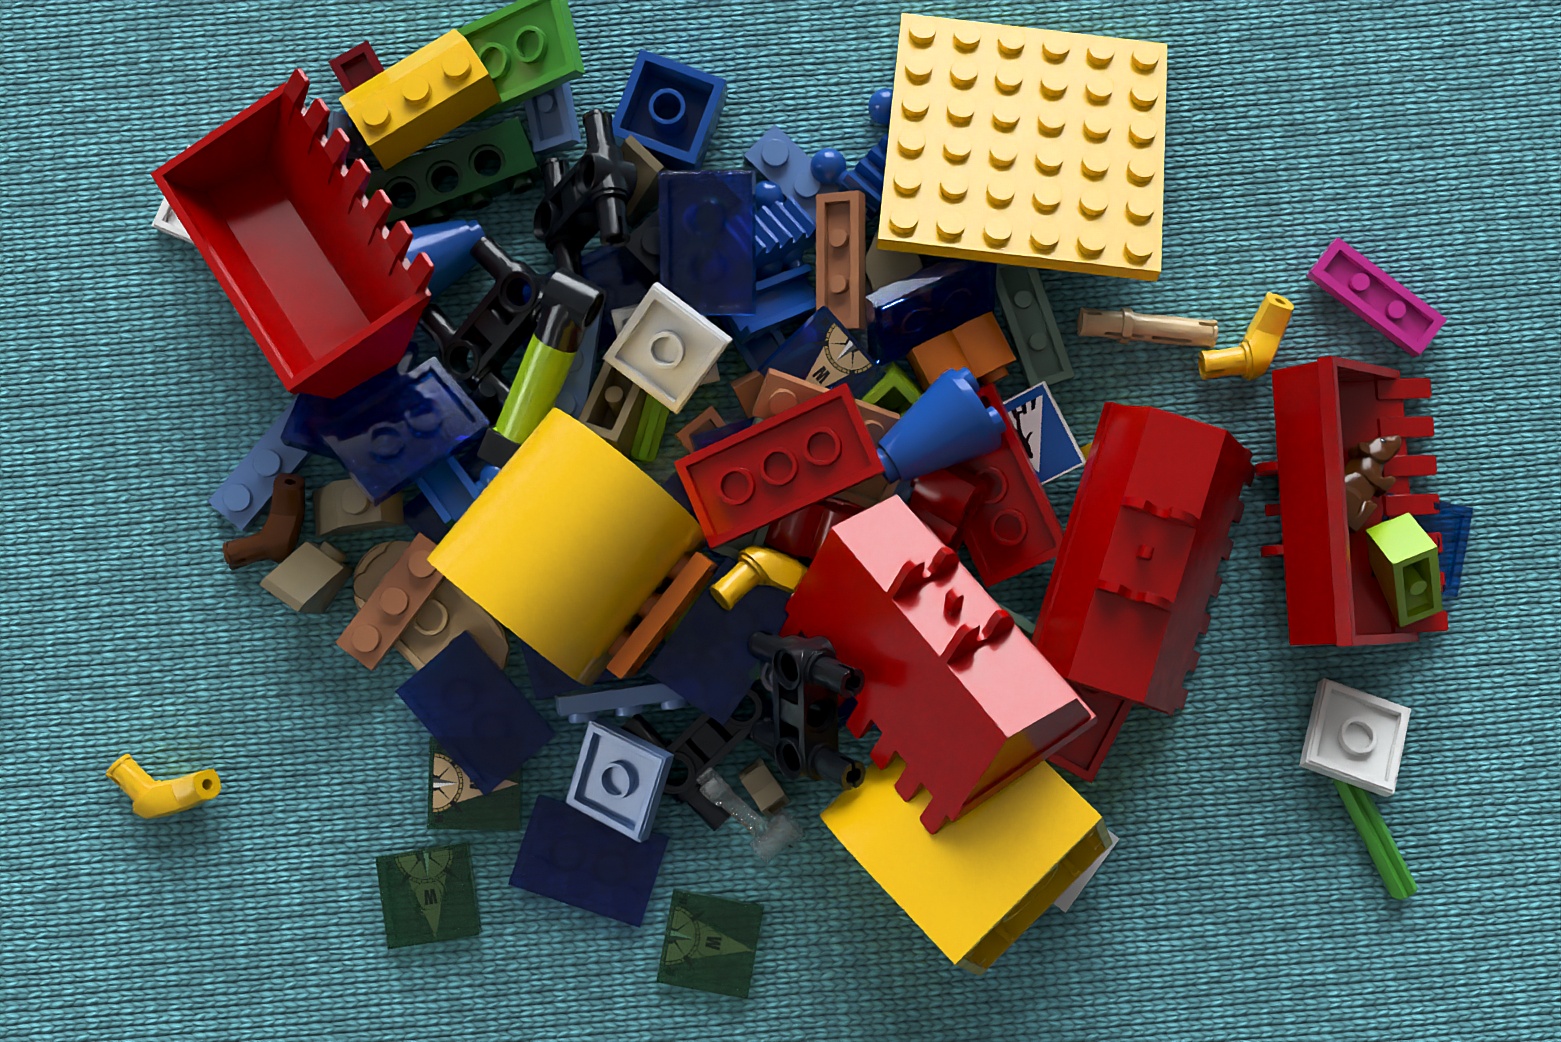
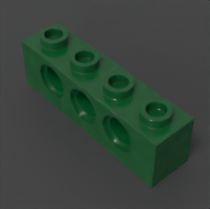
(463, 159)

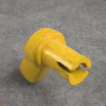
(1258, 345)
(760, 567)
(159, 797)

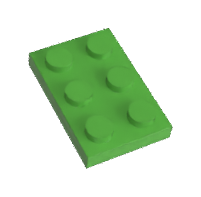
(526, 50)

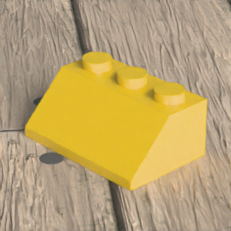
(421, 98)

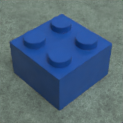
(670, 110)

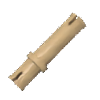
(1134, 326)

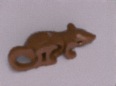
(1365, 477)

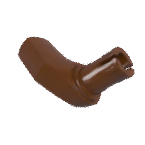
(281, 528)

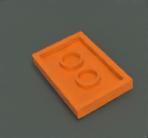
(660, 614)

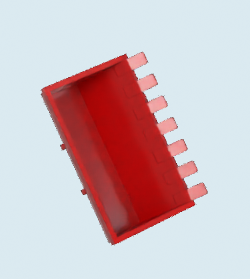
(300, 242)
(1318, 417)
(1142, 555)
(939, 662)

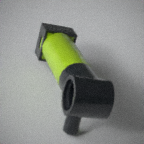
(569, 310)

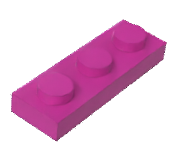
(1376, 297)

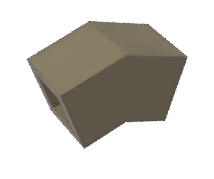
(763, 787)

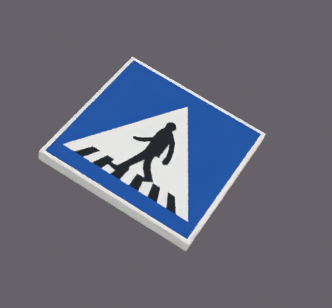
(1044, 433)

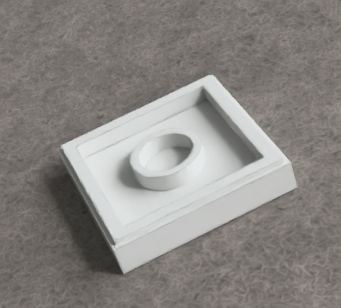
(667, 348)
(1355, 737)

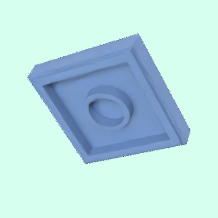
(619, 779)

